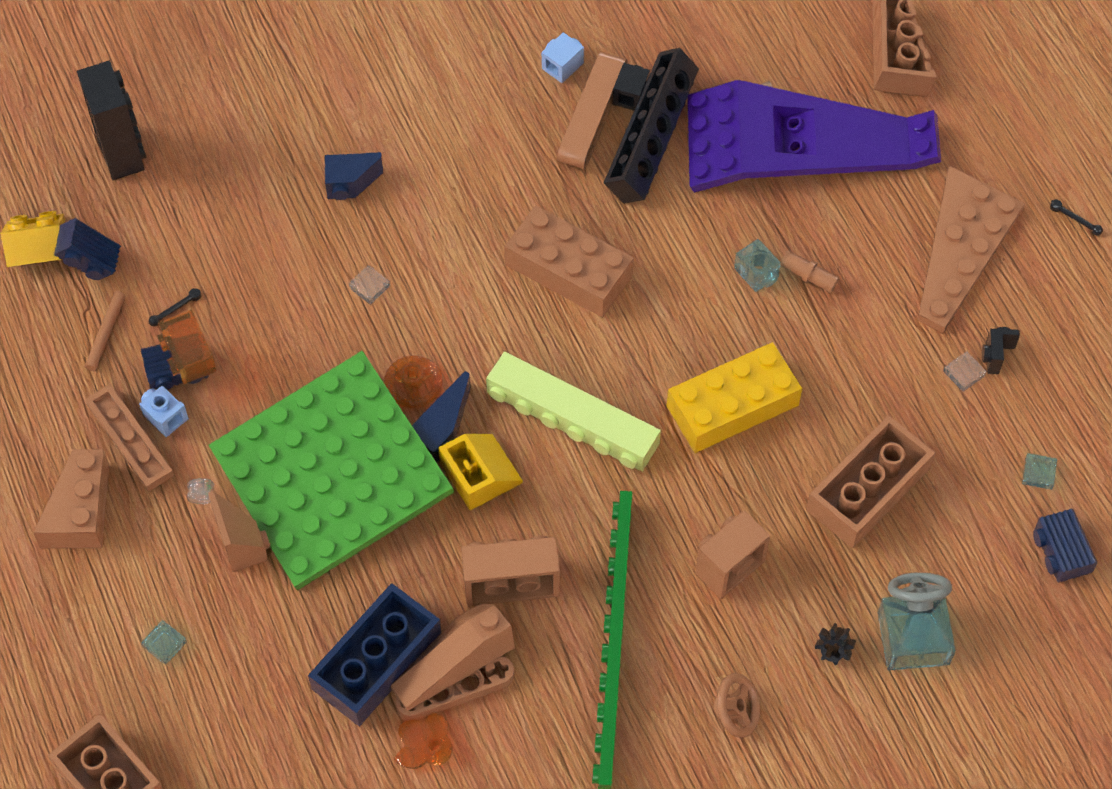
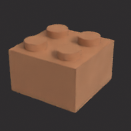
(731, 553)

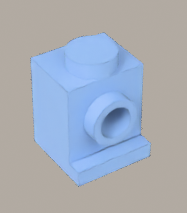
(163, 410)

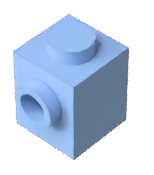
(562, 57)

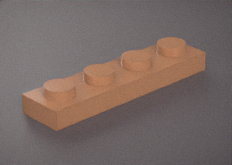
(129, 437)

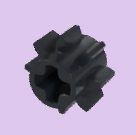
(841, 649)

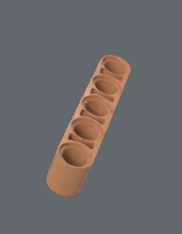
(590, 112)

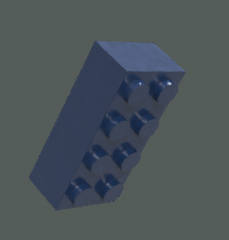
(374, 654)

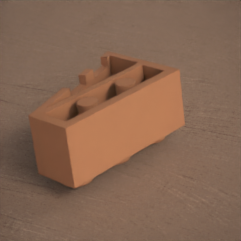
(77, 504)

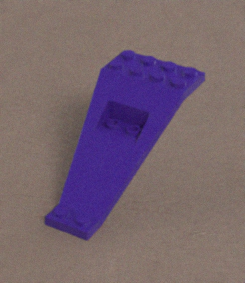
(750, 133)

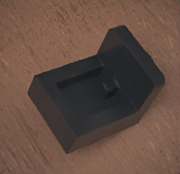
(993, 351)

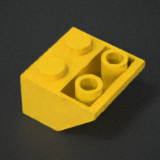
(31, 239)
(478, 468)

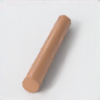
(105, 331)

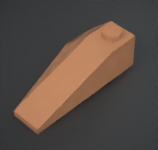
(457, 652)

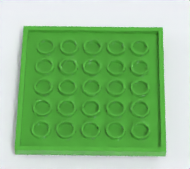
(330, 469)

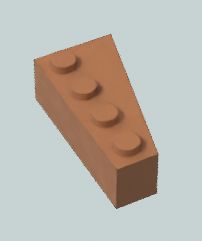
(898, 50)

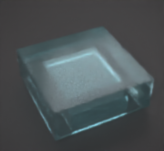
(1039, 471)
(163, 642)

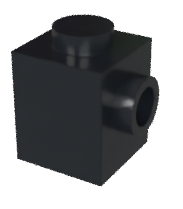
(629, 86)

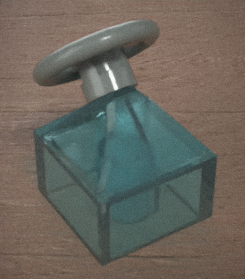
(916, 622)

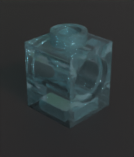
(757, 255)

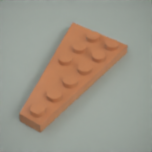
(967, 235)

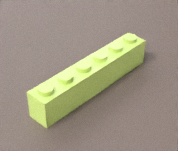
(573, 411)

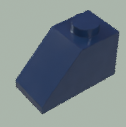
(351, 173)

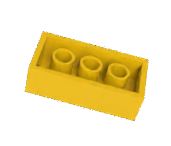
(733, 397)

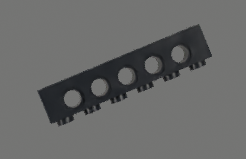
(651, 126)

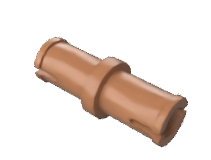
(809, 271)

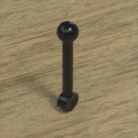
(1056, 206)
(194, 295)

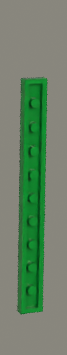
(612, 652)

